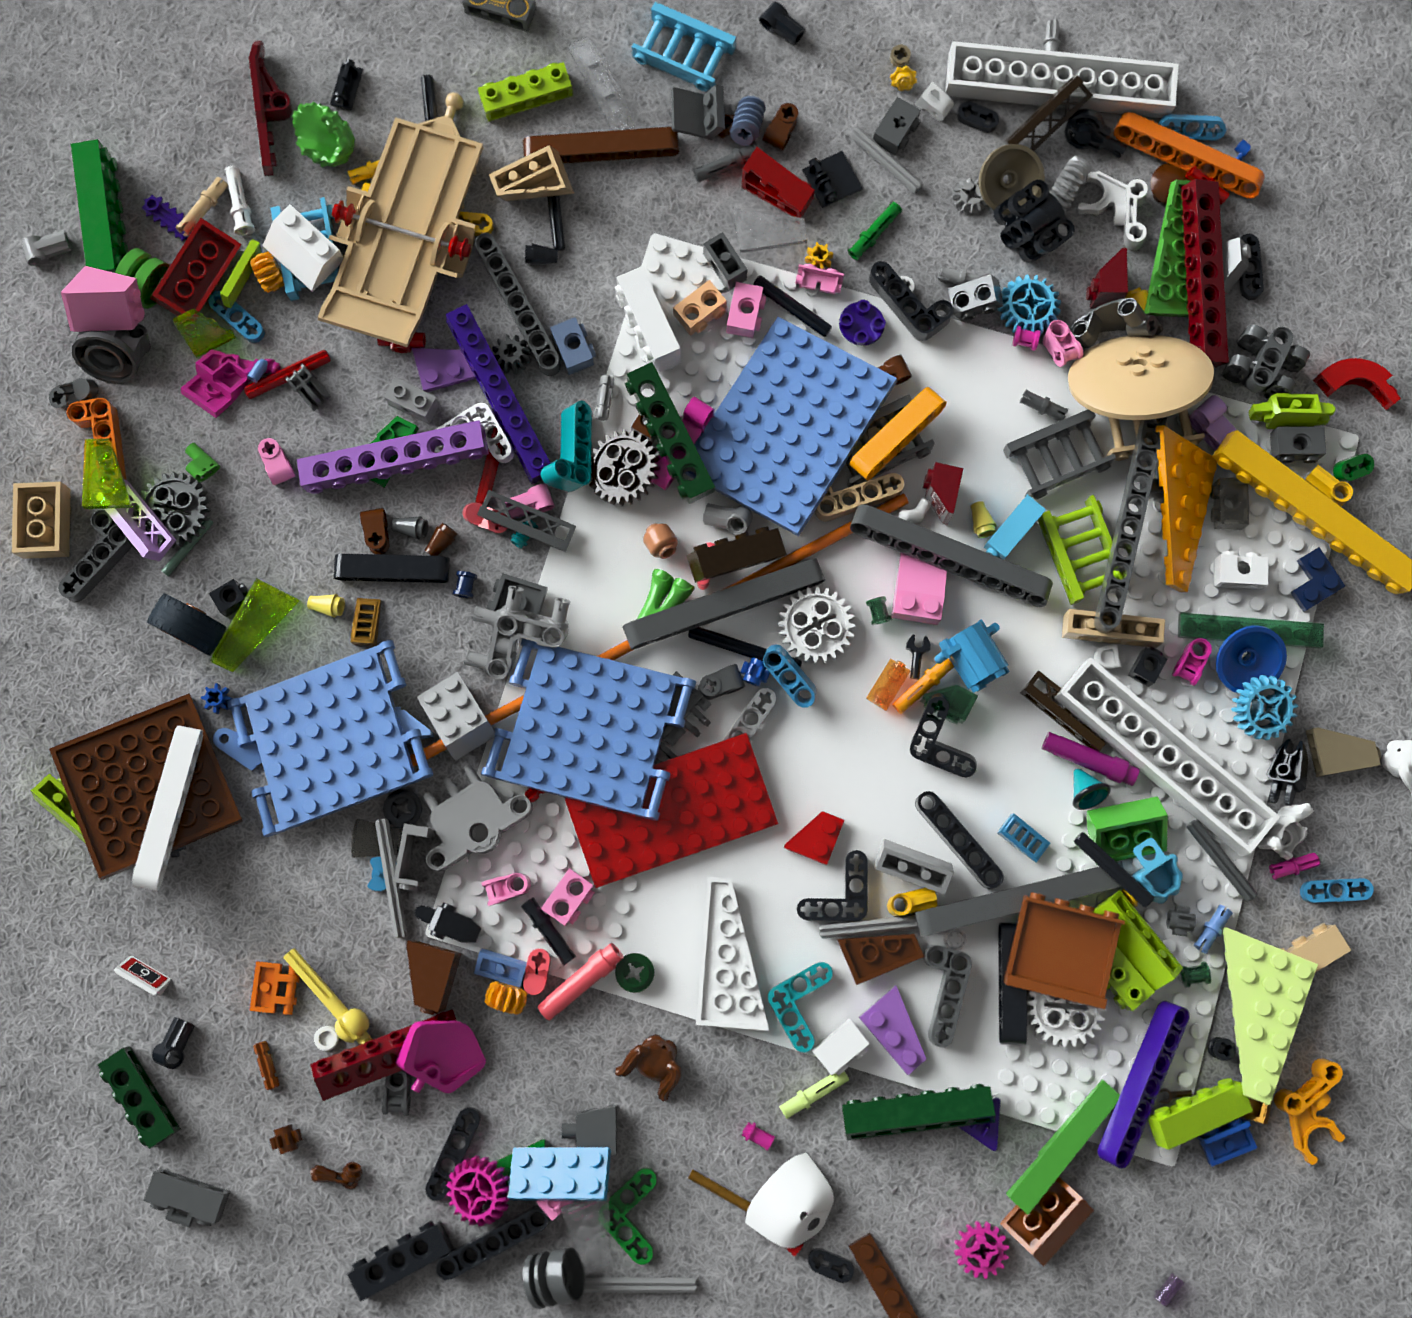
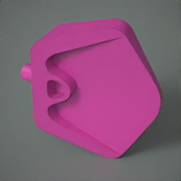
(440, 1055)

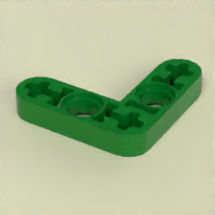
(622, 1209)

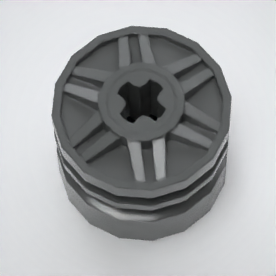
(553, 1278)

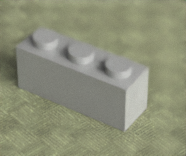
(914, 866)

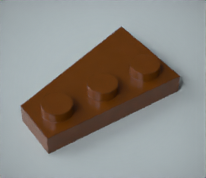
(878, 955)

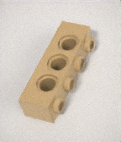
(1130, 631)

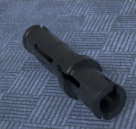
(545, 927)

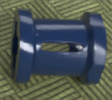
(464, 584)

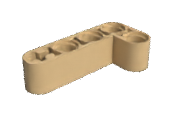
(857, 493)

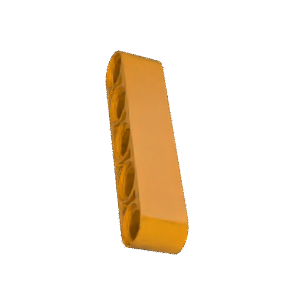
(898, 433)

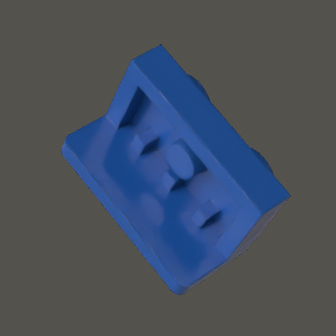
(1227, 1142)

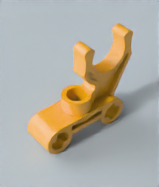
(1307, 1101)

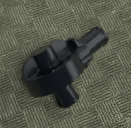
(1090, 136)

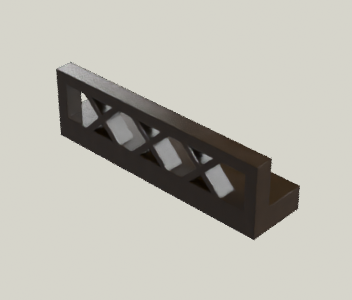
(1047, 110)
(1058, 714)

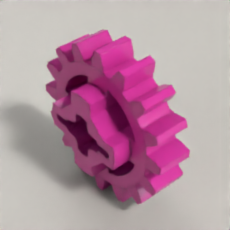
(993, 1248)

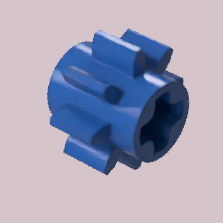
(754, 672)
(210, 700)

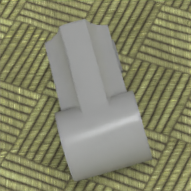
(39, 249)
(727, 518)

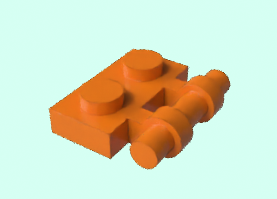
(267, 985)

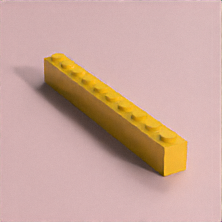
(1315, 511)

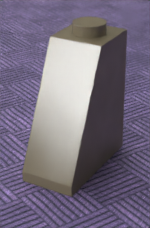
(1340, 752)

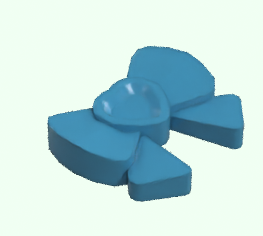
(377, 882)

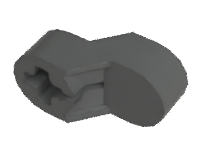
(64, 395)

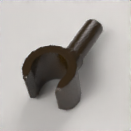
(1174, 1094)

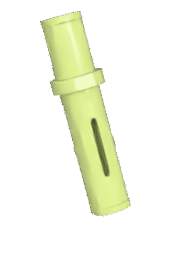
(809, 1096)

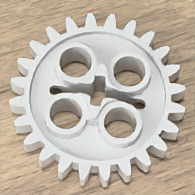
(827, 643)
(1063, 1028)

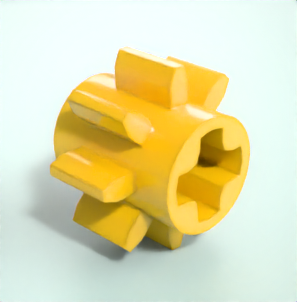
(823, 252)

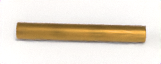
(719, 1190)

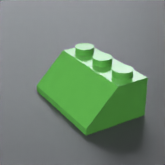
(1128, 824)

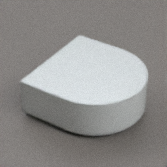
(1108, 657)

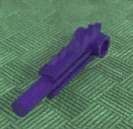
(163, 213)

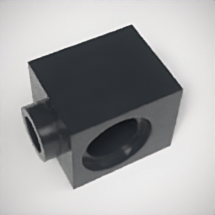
(221, 594)
(1139, 671)

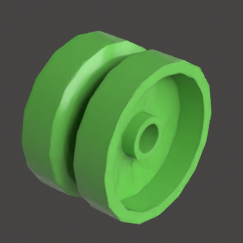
(146, 270)

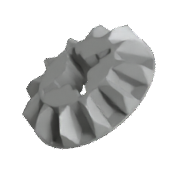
(960, 197)

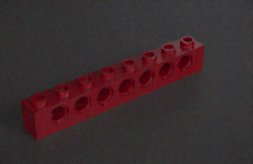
(1205, 269)

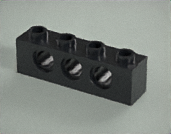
(368, 1284)

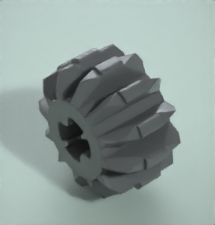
(520, 354)

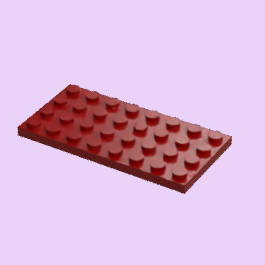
(705, 803)

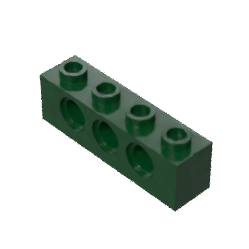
(152, 1102)

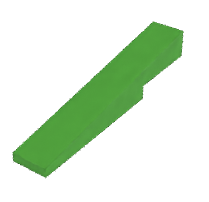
(1063, 1147)

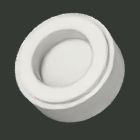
(326, 1038)

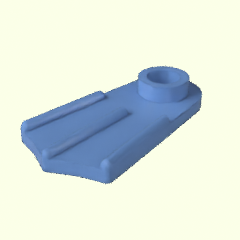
(246, 755)

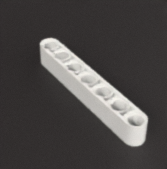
(167, 808)

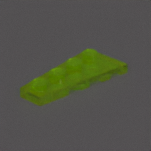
(254, 620)

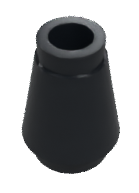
(540, 255)

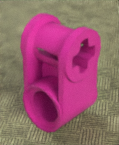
(1190, 665)

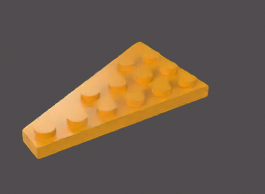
(1187, 483)

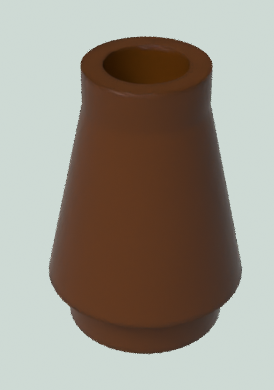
(440, 540)

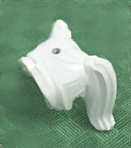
(1399, 762)
(1287, 830)

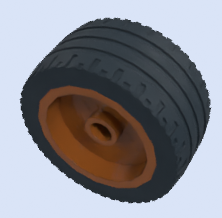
(186, 624)

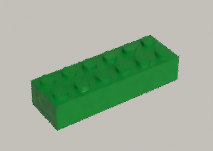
(99, 205)

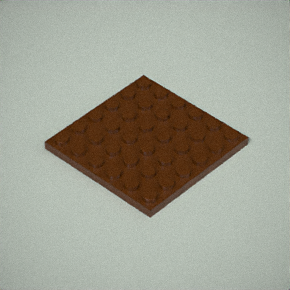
(116, 776)

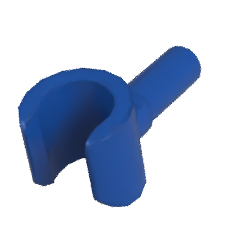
(1242, 149)

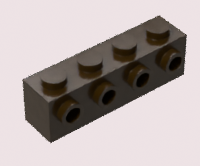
(735, 554)

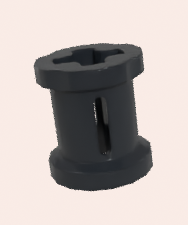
(1214, 1046)

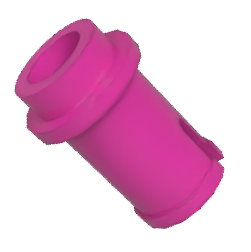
(757, 1136)

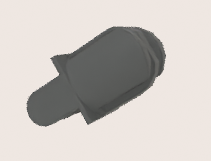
(306, 385)

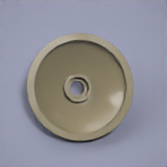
(1020, 166)

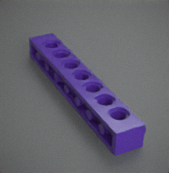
(497, 392)

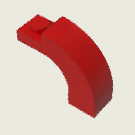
(1361, 373)

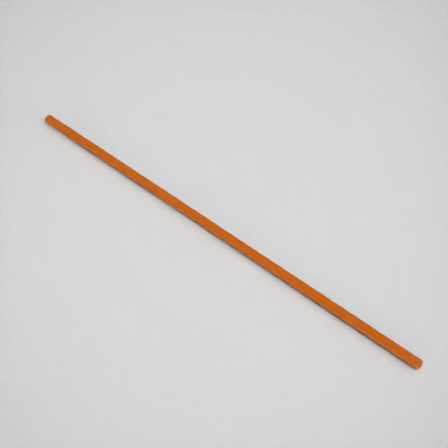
(624, 648)

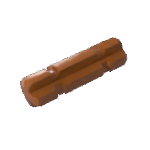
(266, 1065)

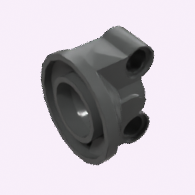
(111, 354)

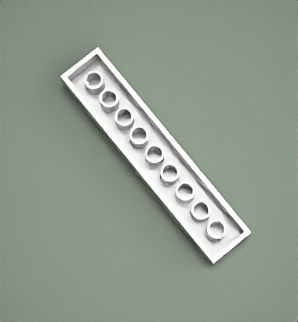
(1036, 75)
(1167, 757)

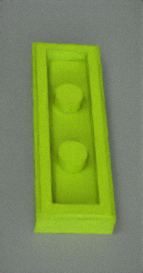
(240, 274)

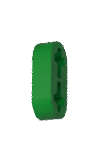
(1353, 465)

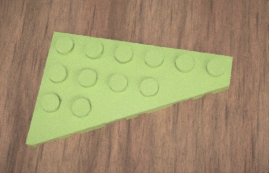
(1267, 1004)

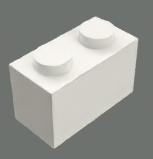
(841, 1048)

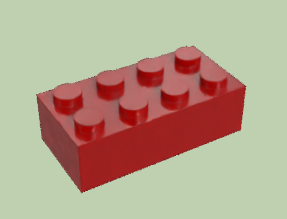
(196, 269)

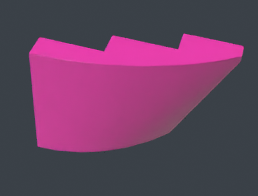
(221, 381)

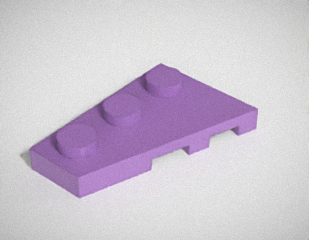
(441, 368)
(894, 1030)

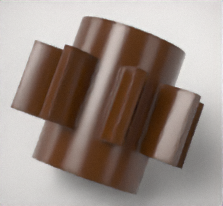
(285, 1139)

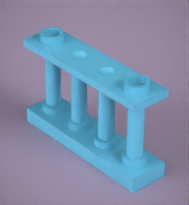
(684, 25)
(291, 283)

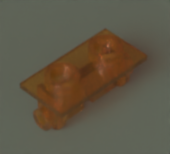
(888, 684)

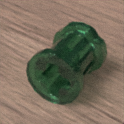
(878, 610)
(1196, 974)

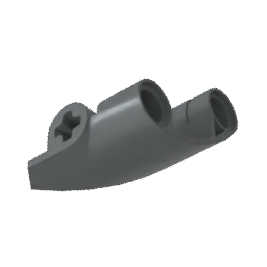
(1114, 316)

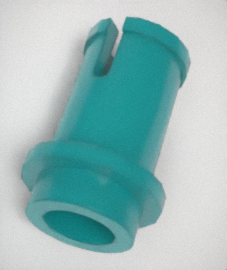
(521, 540)

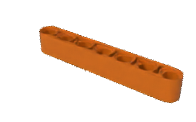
(1186, 153)

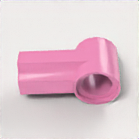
(536, 497)

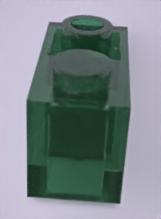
(960, 701)

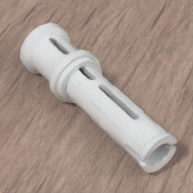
(240, 211)

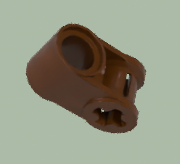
(780, 129)
(375, 526)

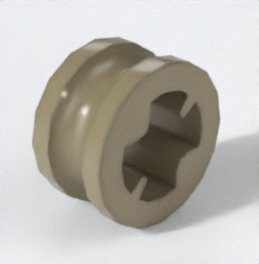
(895, 52)

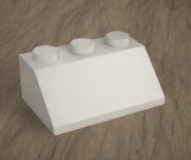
(302, 248)

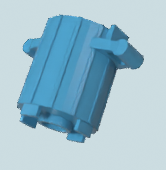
(974, 655)

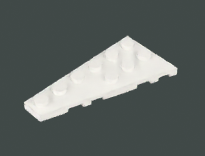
(727, 976)

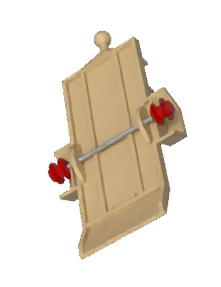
(408, 218)

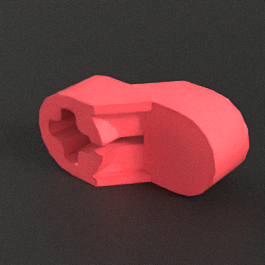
(470, 515)
(533, 982)

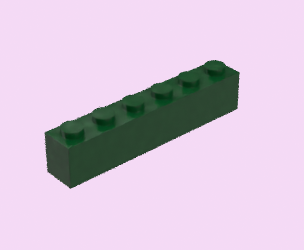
(918, 1112)

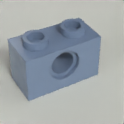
(564, 335)

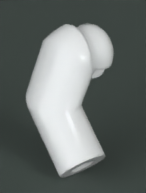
(916, 515)

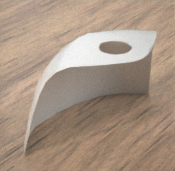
(790, 1191)

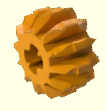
(267, 272)
(506, 998)

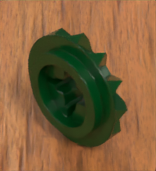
(623, 969)

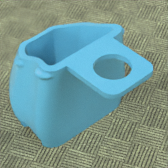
(1159, 875)

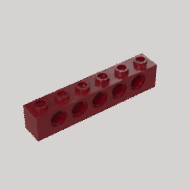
(364, 1062)

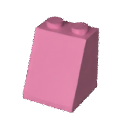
(102, 301)

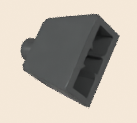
(594, 1128)

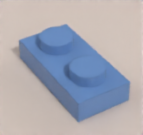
(500, 968)

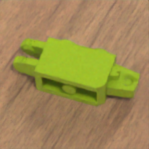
(1292, 411)

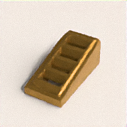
(366, 640)

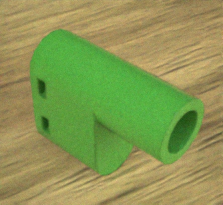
(201, 463)

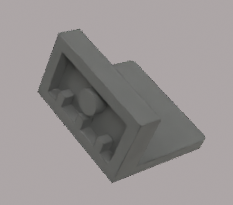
(698, 113)

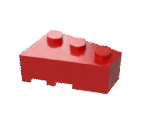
(776, 184)

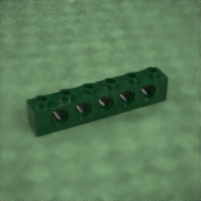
(648, 378)

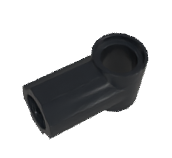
(778, 20)
(173, 1042)

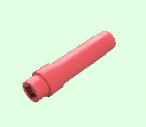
(598, 966)

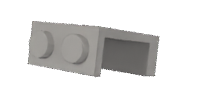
(405, 853)

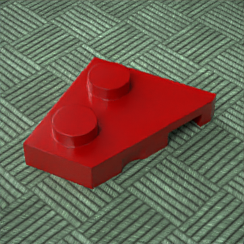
(817, 838)

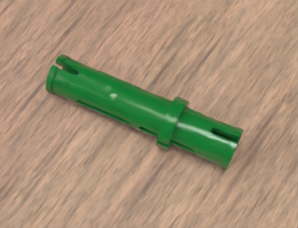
(868, 237)

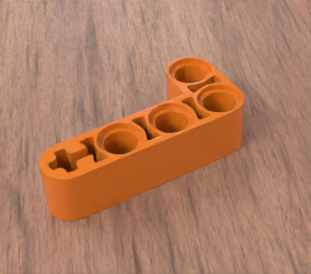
(99, 423)

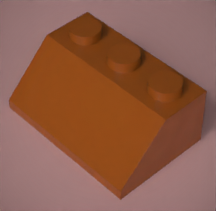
(1049, 1222)

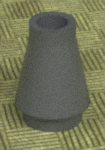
(411, 526)

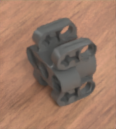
(1255, 340)

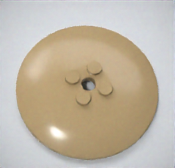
(1141, 377)

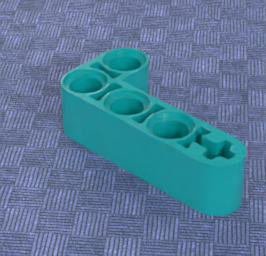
(574, 465)

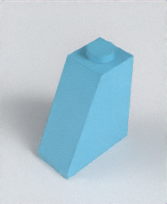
(1014, 528)

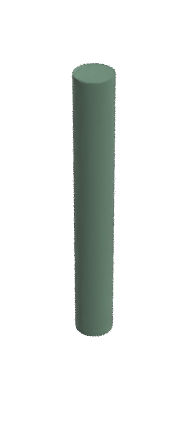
(183, 551)

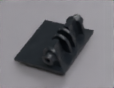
(831, 178)

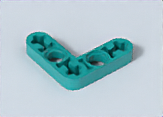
(791, 996)

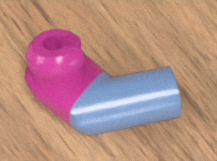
(263, 366)

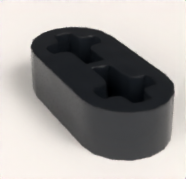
(977, 117)
(833, 1259)

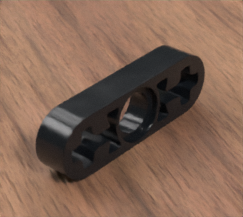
(1257, 282)

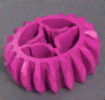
(470, 1196)

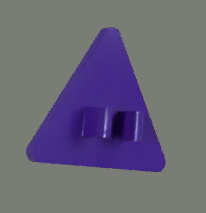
(986, 1133)

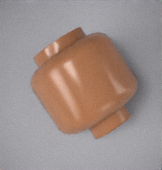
(660, 540)

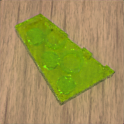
(102, 477)

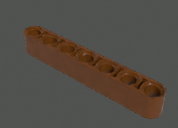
(608, 144)

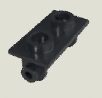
(346, 85)

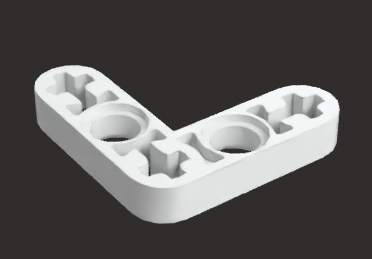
(488, 422)

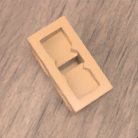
(696, 304)

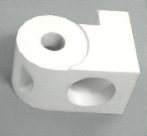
(935, 102)

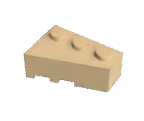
(532, 177)

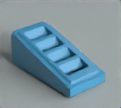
(1008, 824)

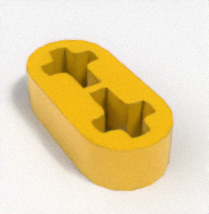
(477, 218)

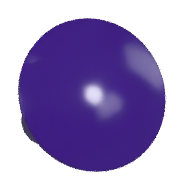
(862, 323)

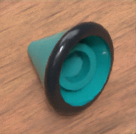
(1088, 790)

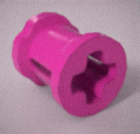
(1026, 338)

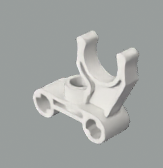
(1124, 203)

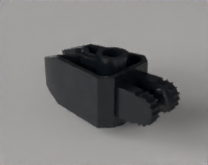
(1288, 772)
(448, 923)

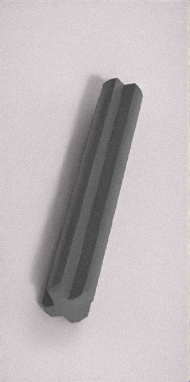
(1222, 860)

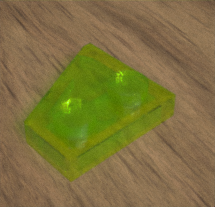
(201, 332)

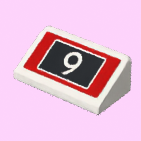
(143, 975)

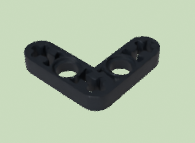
(933, 746)
(850, 896)

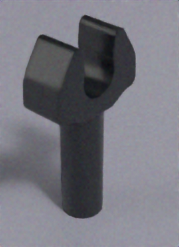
(917, 655)

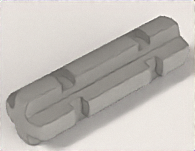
(604, 397)

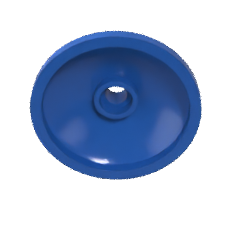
(1264, 656)

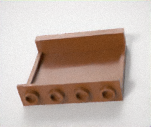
(1063, 950)

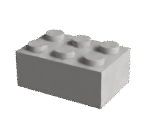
(456, 716)

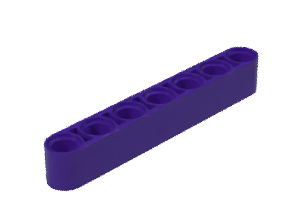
(1143, 1084)

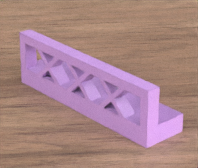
(134, 527)

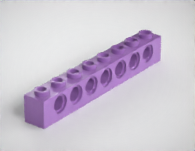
(312, 467)

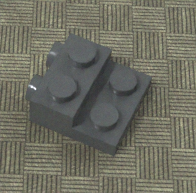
(531, 600)

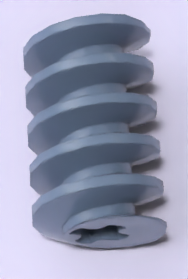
(747, 120)

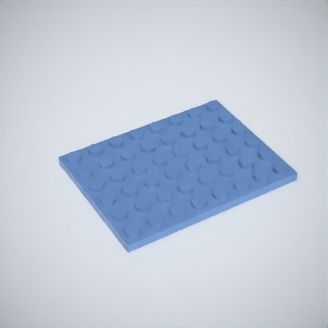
(790, 424)

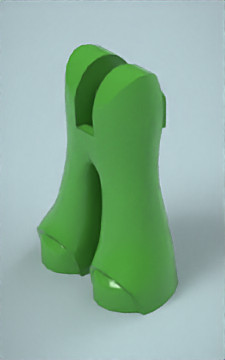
(661, 585)

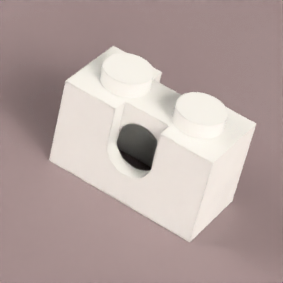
(1228, 576)

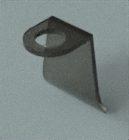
(365, 840)

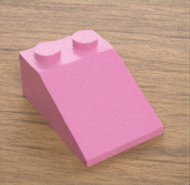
(918, 591)

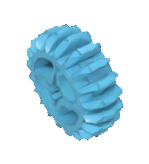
(1047, 302)
(1280, 698)

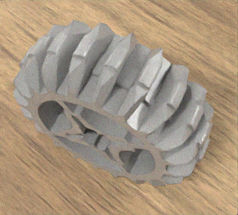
(1071, 181)

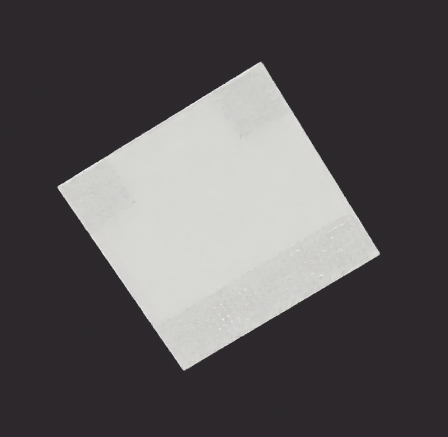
(857, 757)

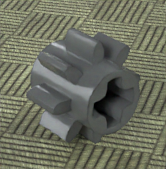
(1181, 921)

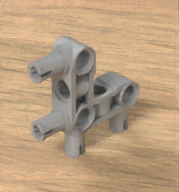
(526, 626)

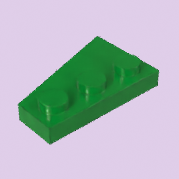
(396, 428)

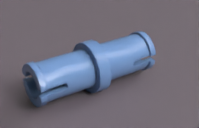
(1213, 929)

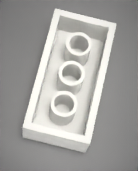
(648, 320)

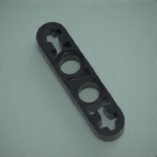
(451, 1152)

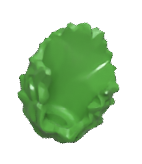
(323, 134)

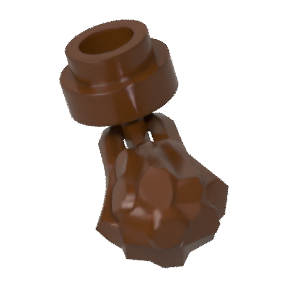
(350, 1174)

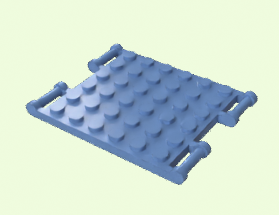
(589, 729)
(329, 739)

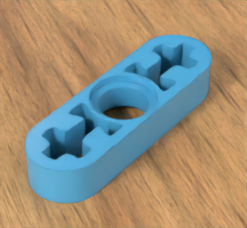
(1209, 121)
(226, 315)
(1354, 896)

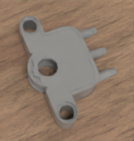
(466, 810)

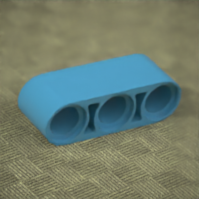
(794, 686)

